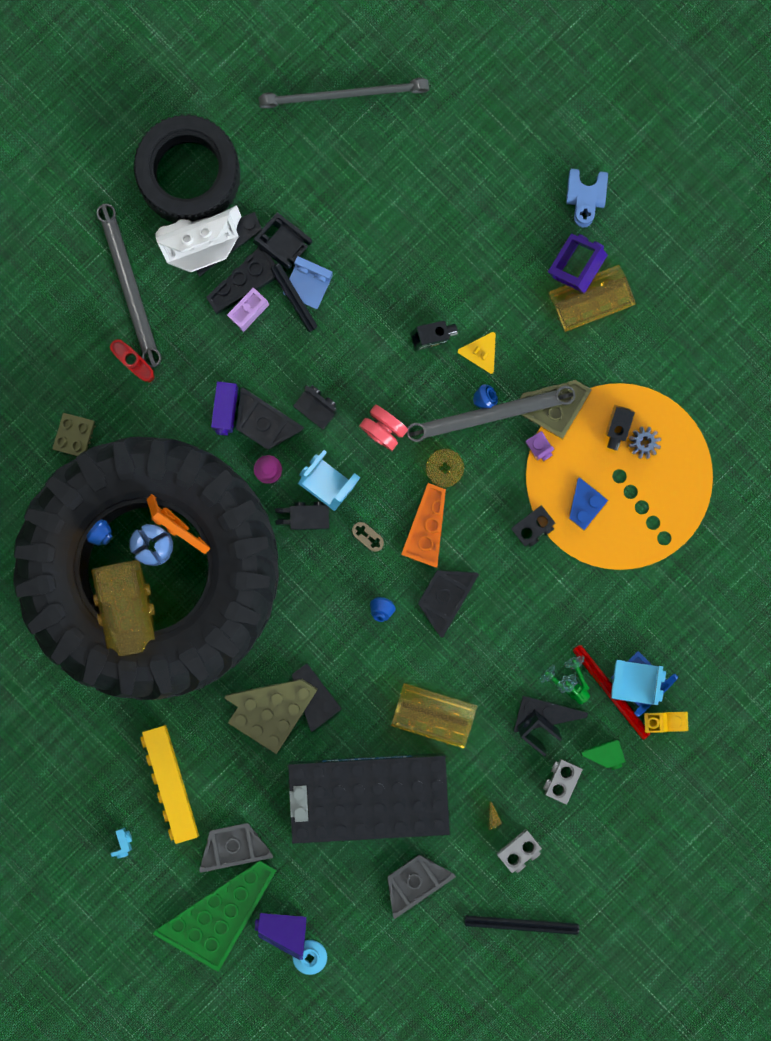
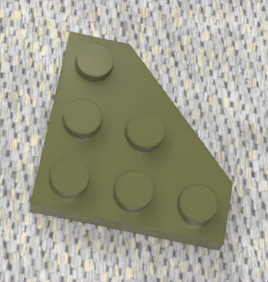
(560, 417)

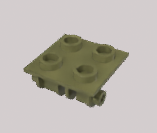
(73, 434)

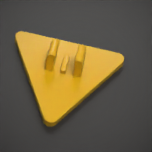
(481, 352)

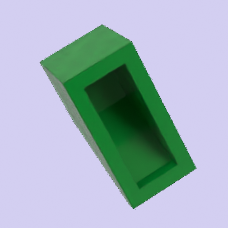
(606, 754)

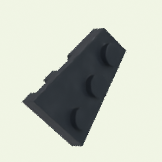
(322, 704)

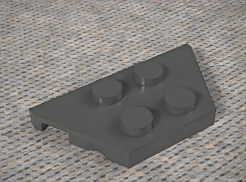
(233, 847)
(415, 882)

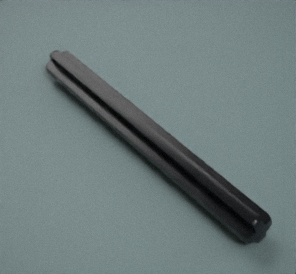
(522, 925)

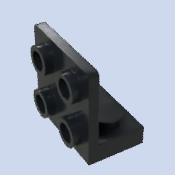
(316, 407)

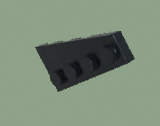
(251, 274)

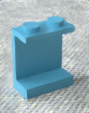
(326, 482)
(637, 682)

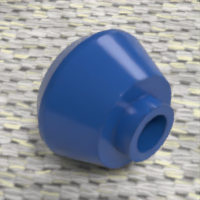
(485, 397)
(100, 533)
(381, 609)

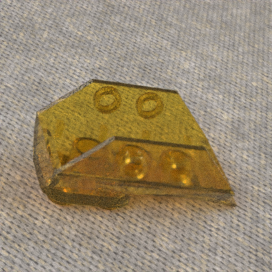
(124, 607)

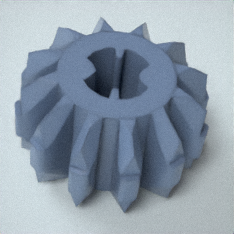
(639, 437)

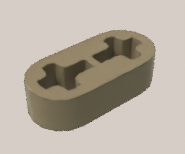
(371, 533)

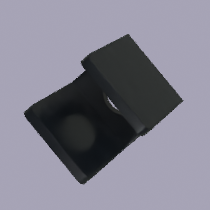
(536, 718)

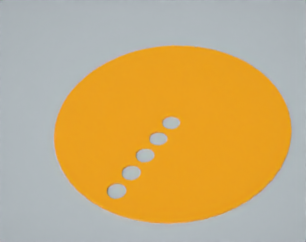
(672, 482)

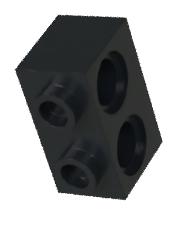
(530, 522)

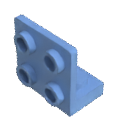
(310, 281)

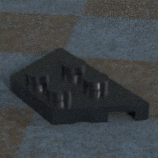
(263, 422)
(445, 597)

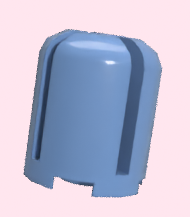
(140, 541)

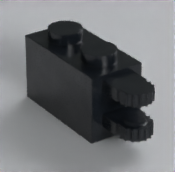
(305, 517)

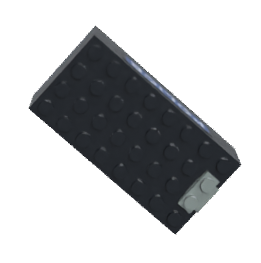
(368, 798)

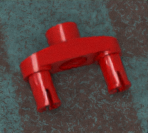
(139, 368)

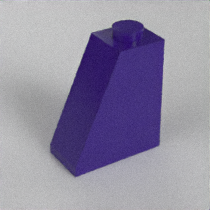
(283, 932)

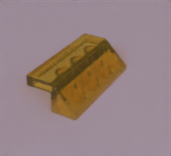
(605, 295)
(434, 715)

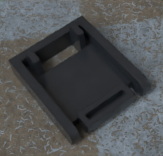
(285, 243)

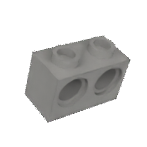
(568, 783)
(516, 847)

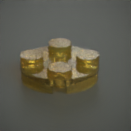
(436, 461)

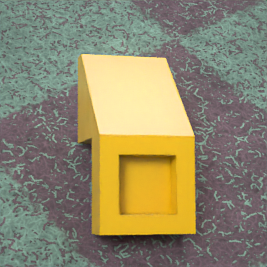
(666, 722)

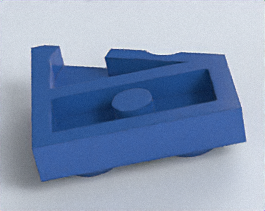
(585, 504)

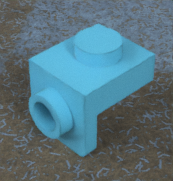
(124, 838)

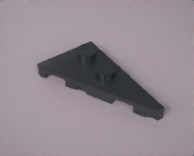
(552, 712)

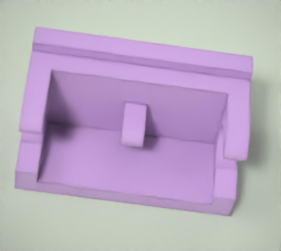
(248, 309)

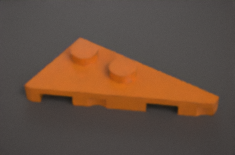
(174, 524)

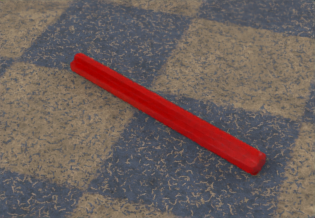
(606, 685)

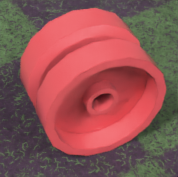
(382, 429)

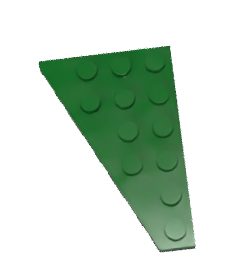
(216, 921)

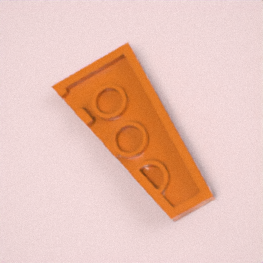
(425, 533)

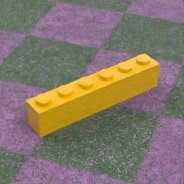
(170, 784)

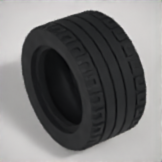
(178, 131)

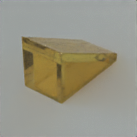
(494, 819)

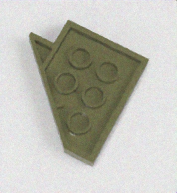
(271, 711)

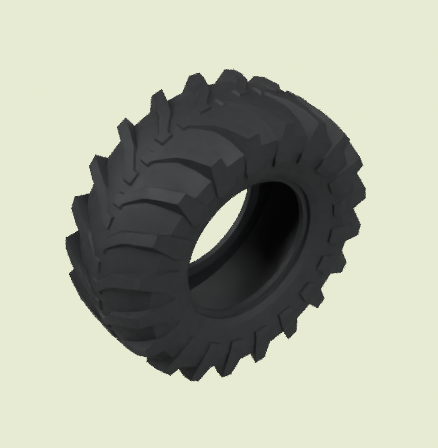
(55, 559)

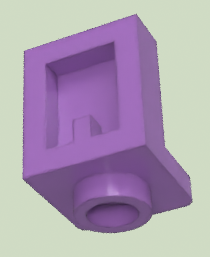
(540, 446)

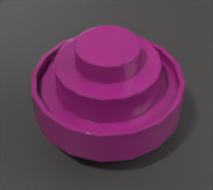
(268, 469)

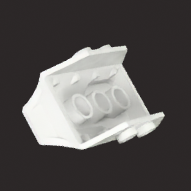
(199, 242)

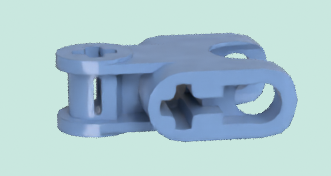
(586, 197)

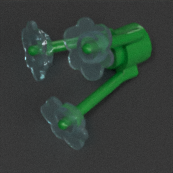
(569, 683)

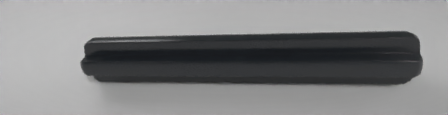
(293, 297)

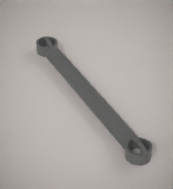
(270, 100)
(128, 285)
(491, 414)

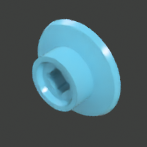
(318, 963)

